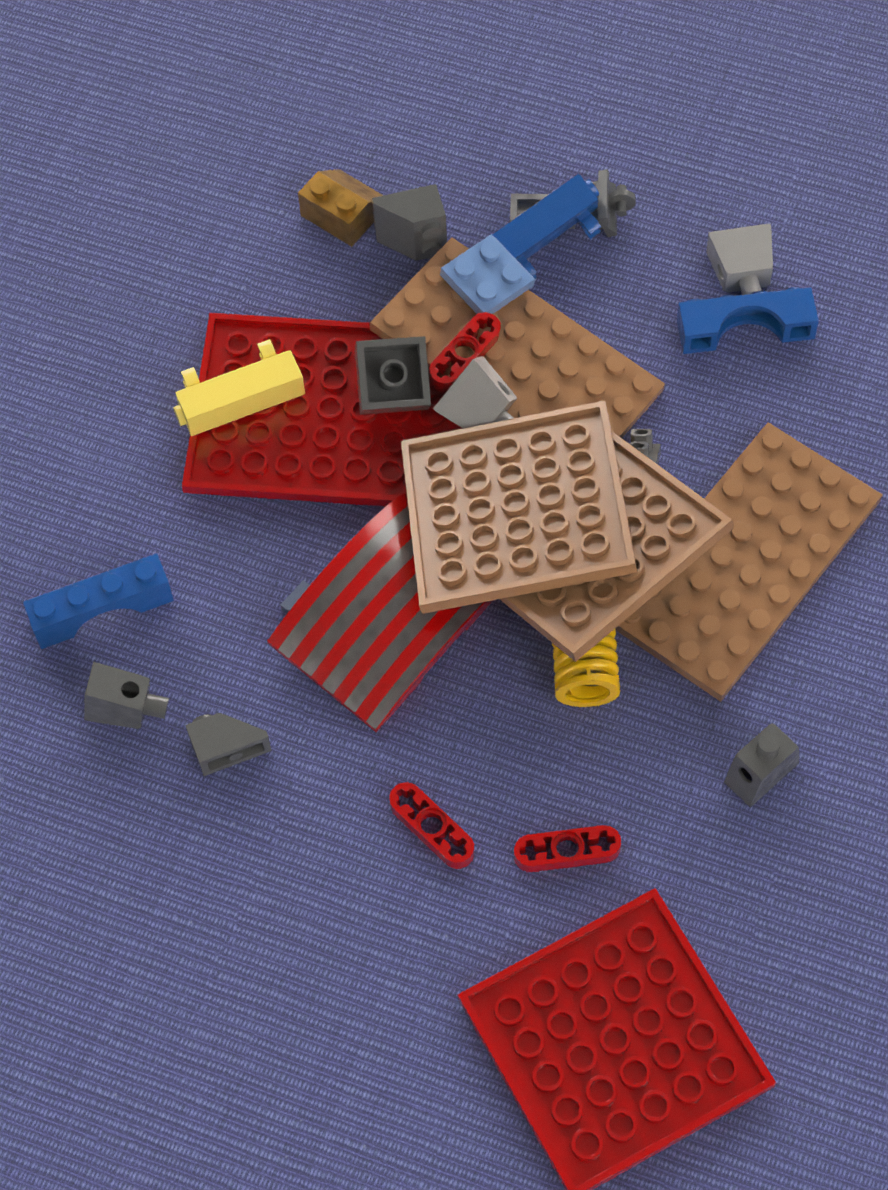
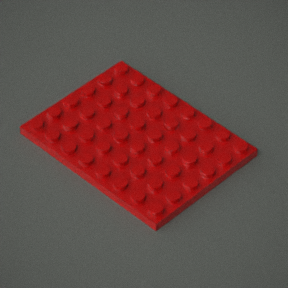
(313, 443)

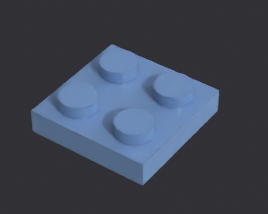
(487, 276)

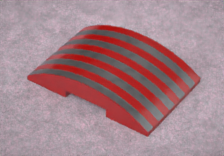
(363, 623)

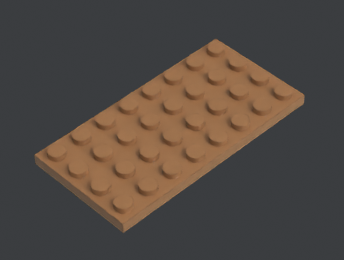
(538, 353)
(789, 525)

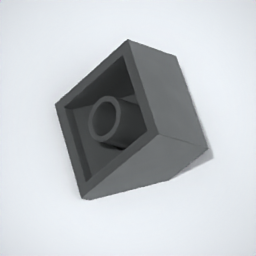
(411, 222)

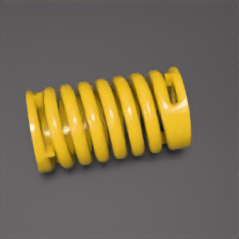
(573, 676)

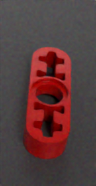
(465, 337)
(406, 814)
(595, 855)

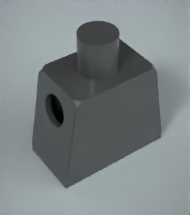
(120, 698)
(767, 760)

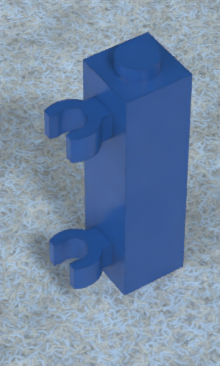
(550, 218)

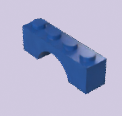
(786, 313)
(131, 586)

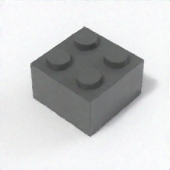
(392, 375)

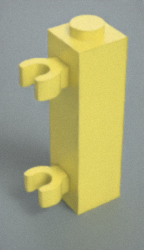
(239, 391)

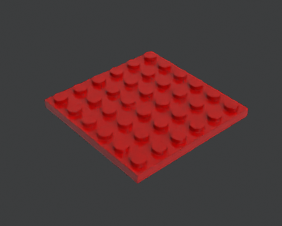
(615, 1042)

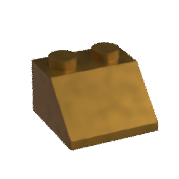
(338, 204)

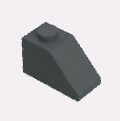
(225, 741)

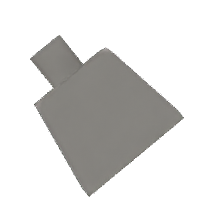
(742, 258)
(477, 397)

